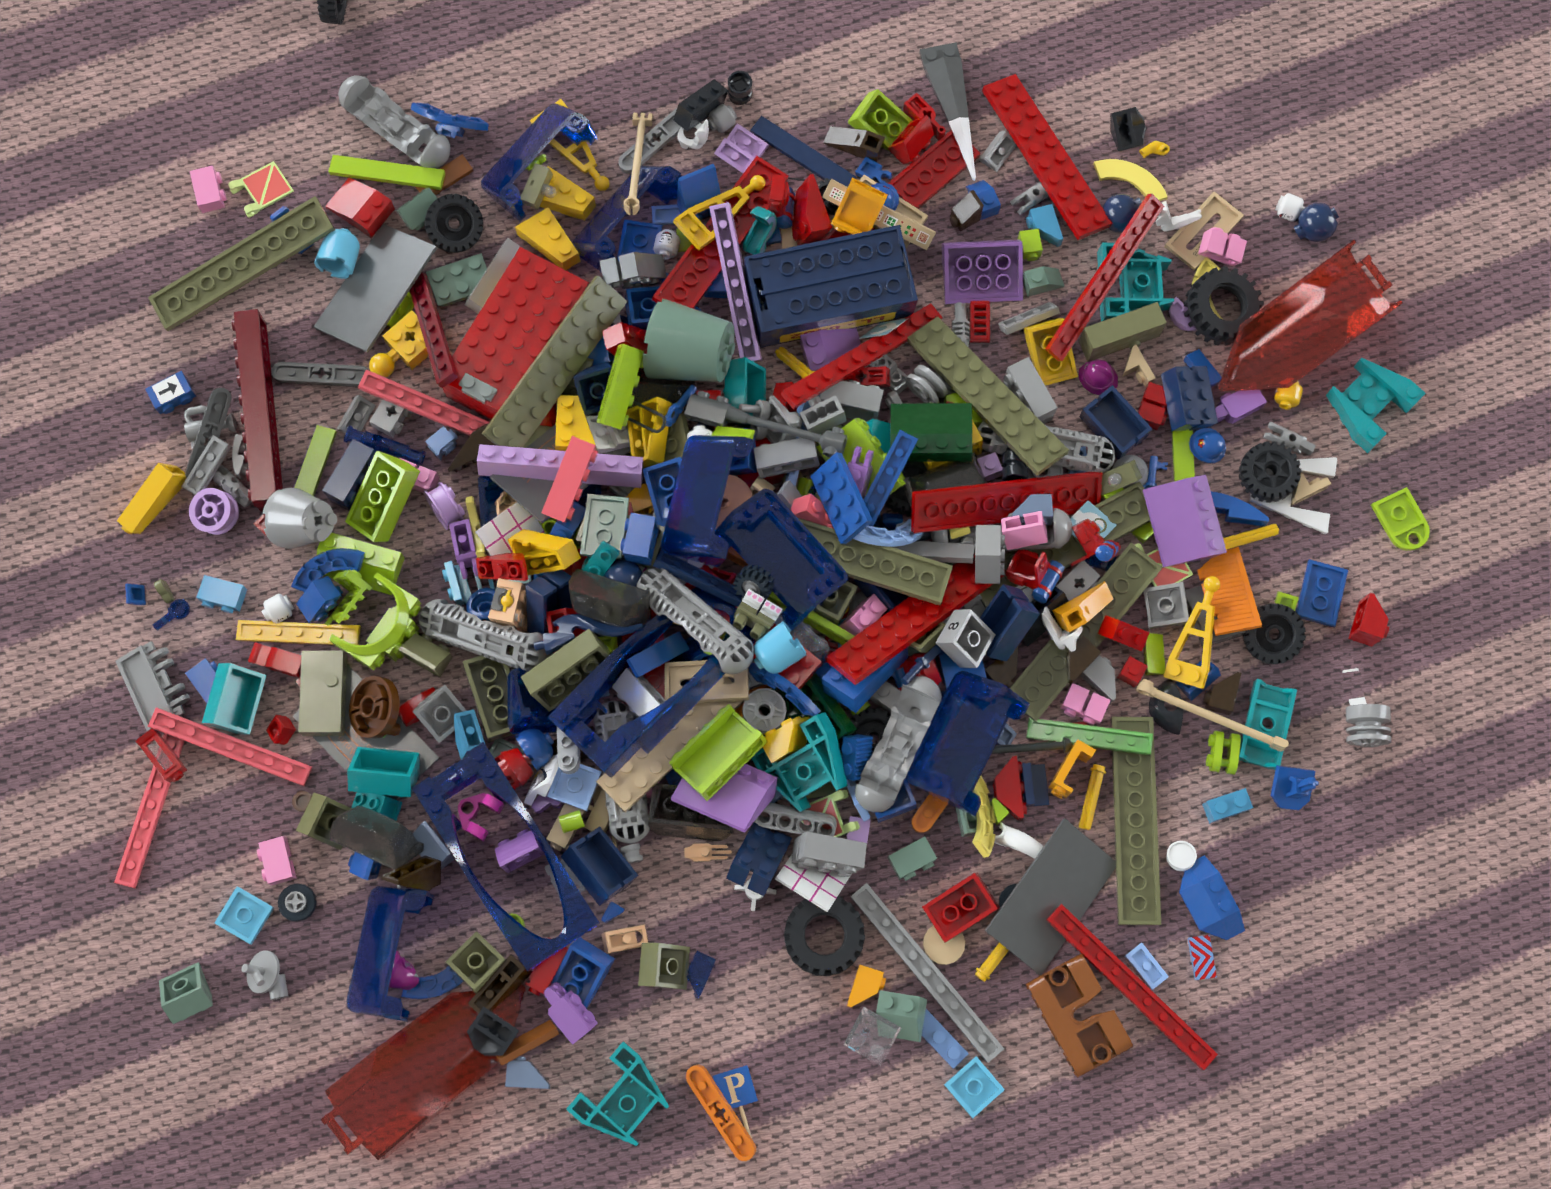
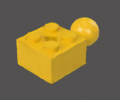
(401, 346)

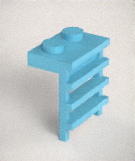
(460, 588)

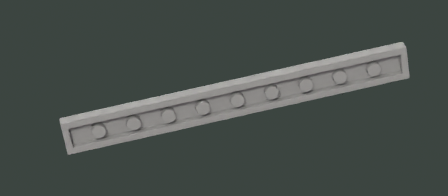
(927, 973)

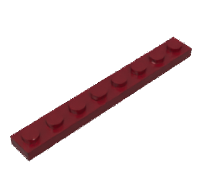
(433, 331)

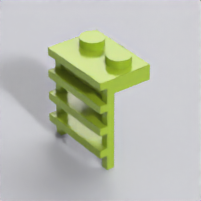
(356, 586)

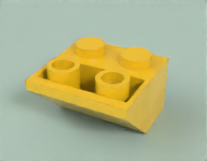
(785, 739)

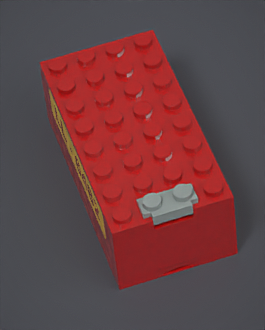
(511, 331)

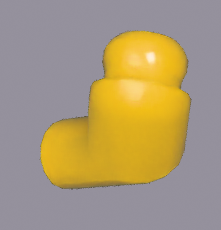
(1156, 148)

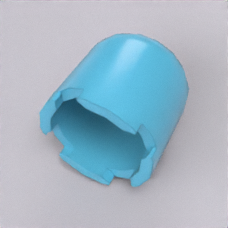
(338, 253)
(778, 650)

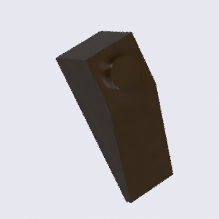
(419, 874)
(500, 985)

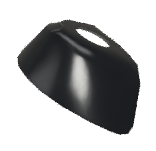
(1168, 720)

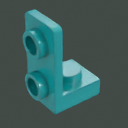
(601, 559)
(378, 803)

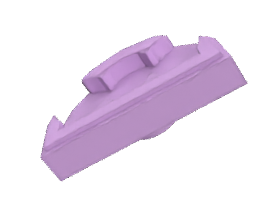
(1177, 315)

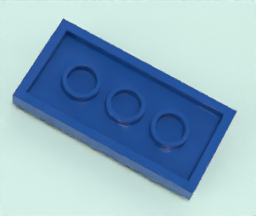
(841, 498)

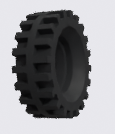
(1203, 316)
(824, 964)

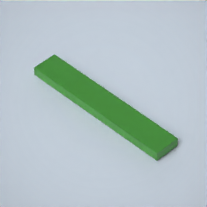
(1091, 735)

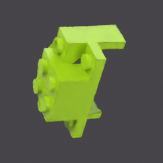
(389, 633)

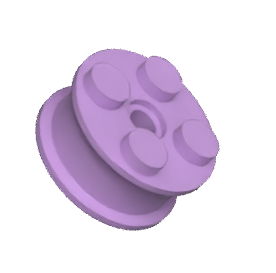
(444, 505)
(213, 511)

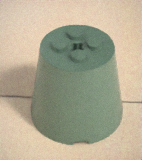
(687, 344)

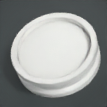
(1181, 855)

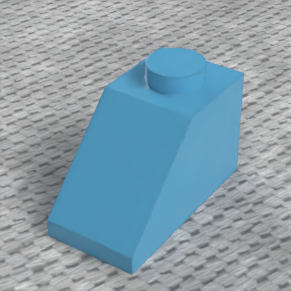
(1047, 223)
(467, 732)

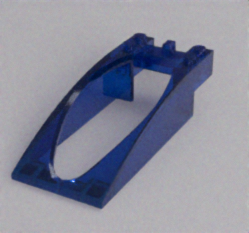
(651, 727)
(433, 795)

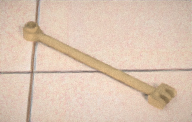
(632, 201)
(1146, 688)

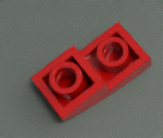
(406, 709)

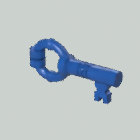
(678, 407)
(1154, 464)

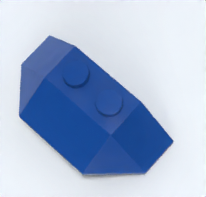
(1210, 901)

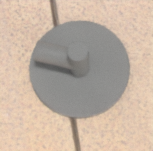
(262, 971)

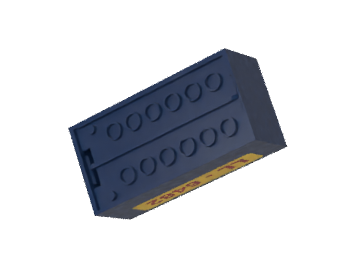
(830, 285)

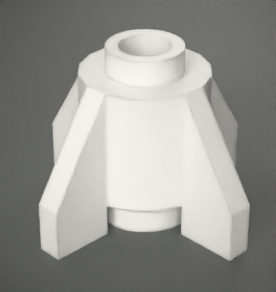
(753, 895)

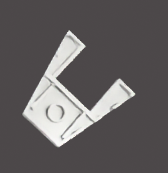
(1312, 519)

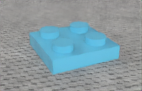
(244, 915)
(974, 1087)

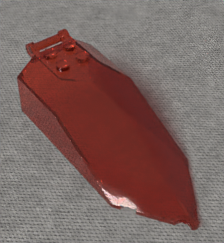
(1306, 324)
(413, 1076)

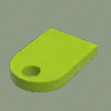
(1402, 518)

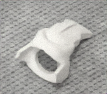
(701, 137)
(1170, 223)
(1060, 637)

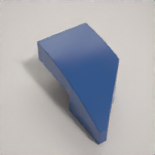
(449, 130)

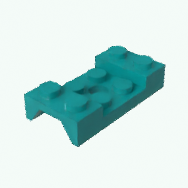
(1268, 703)

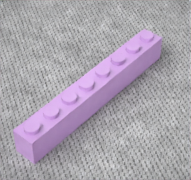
(735, 281)
(544, 464)

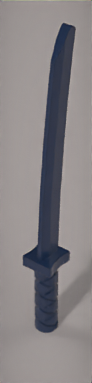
(921, 663)

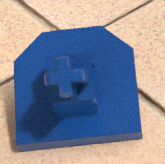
(1292, 787)

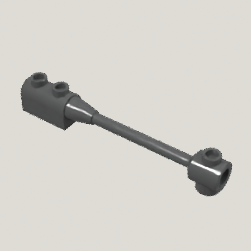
(720, 412)

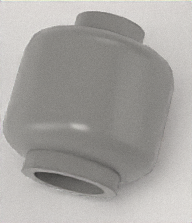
(722, 118)

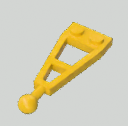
(601, 182)
(695, 229)
(1188, 672)

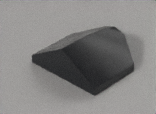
(1127, 128)
(491, 1033)

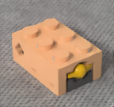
(509, 605)

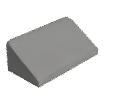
(998, 151)
(356, 414)

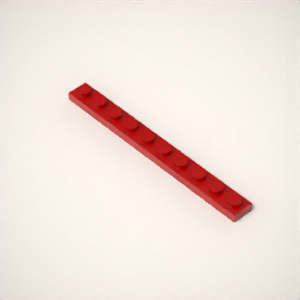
(1104, 277)
(857, 358)
(1132, 987)

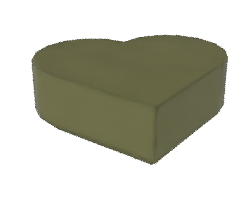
(163, 589)

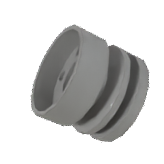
(1368, 724)

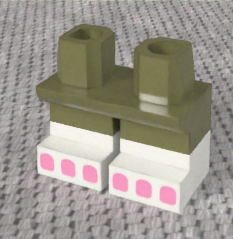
(747, 615)

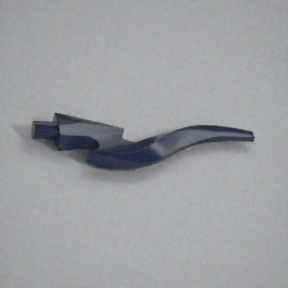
(568, 623)

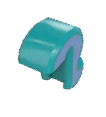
(761, 230)

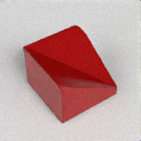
(280, 729)

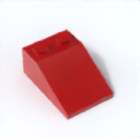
(361, 206)
(810, 214)
(961, 907)

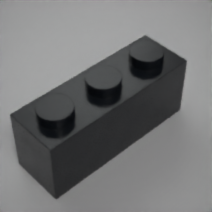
(699, 105)
(1037, 629)

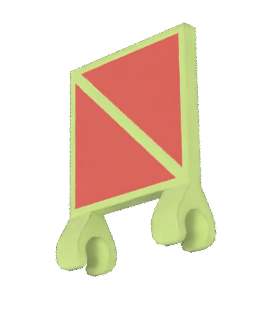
(264, 186)
(1169, 574)
(829, 806)

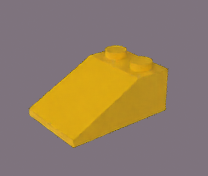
(1048, 368)

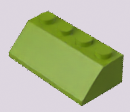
(620, 386)
(382, 497)
(376, 559)

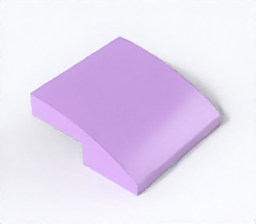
(740, 148)

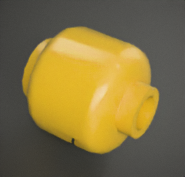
(1288, 397)

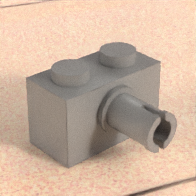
(822, 415)

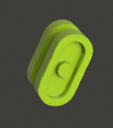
(1215, 760)

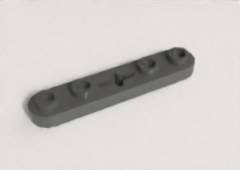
(305, 374)
(214, 415)

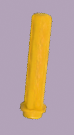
(793, 362)
(1251, 536)
(1091, 796)
(991, 962)

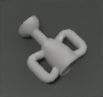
(192, 427)

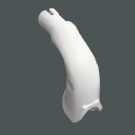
(1018, 840)

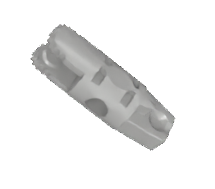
(1030, 197)
(1297, 444)
(232, 485)

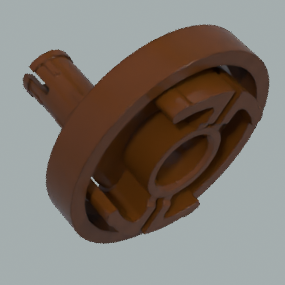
(385, 711)

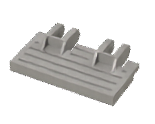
(148, 682)

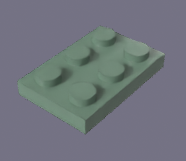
(456, 280)
(604, 522)

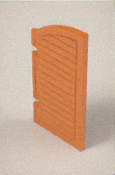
(1234, 599)

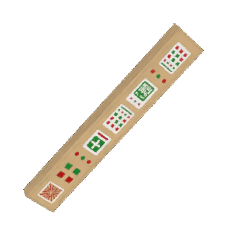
(911, 230)

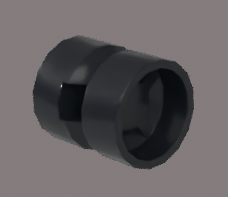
(740, 87)
(1013, 466)

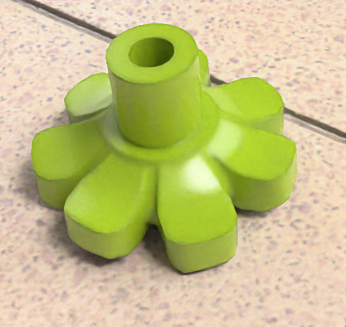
(539, 160)

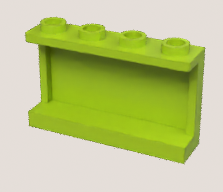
(859, 436)
(717, 752)

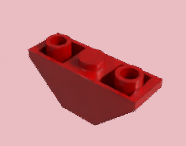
(503, 566)
(1009, 789)

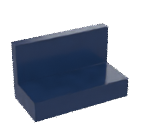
(1034, 785)

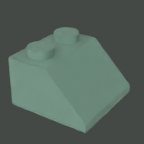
(185, 993)
(904, 1011)

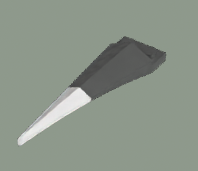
(945, 74)

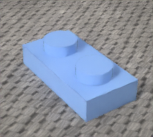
(1146, 966)

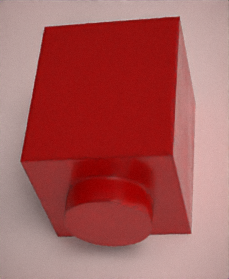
(1132, 671)

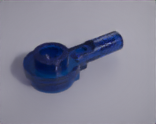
(178, 609)

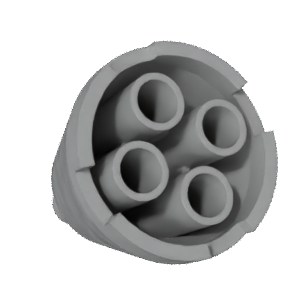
(297, 518)

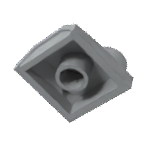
(781, 415)
(1166, 605)
(438, 712)

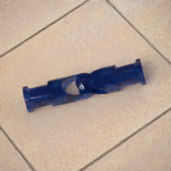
(383, 445)

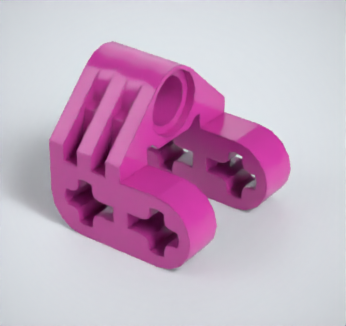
(485, 800)

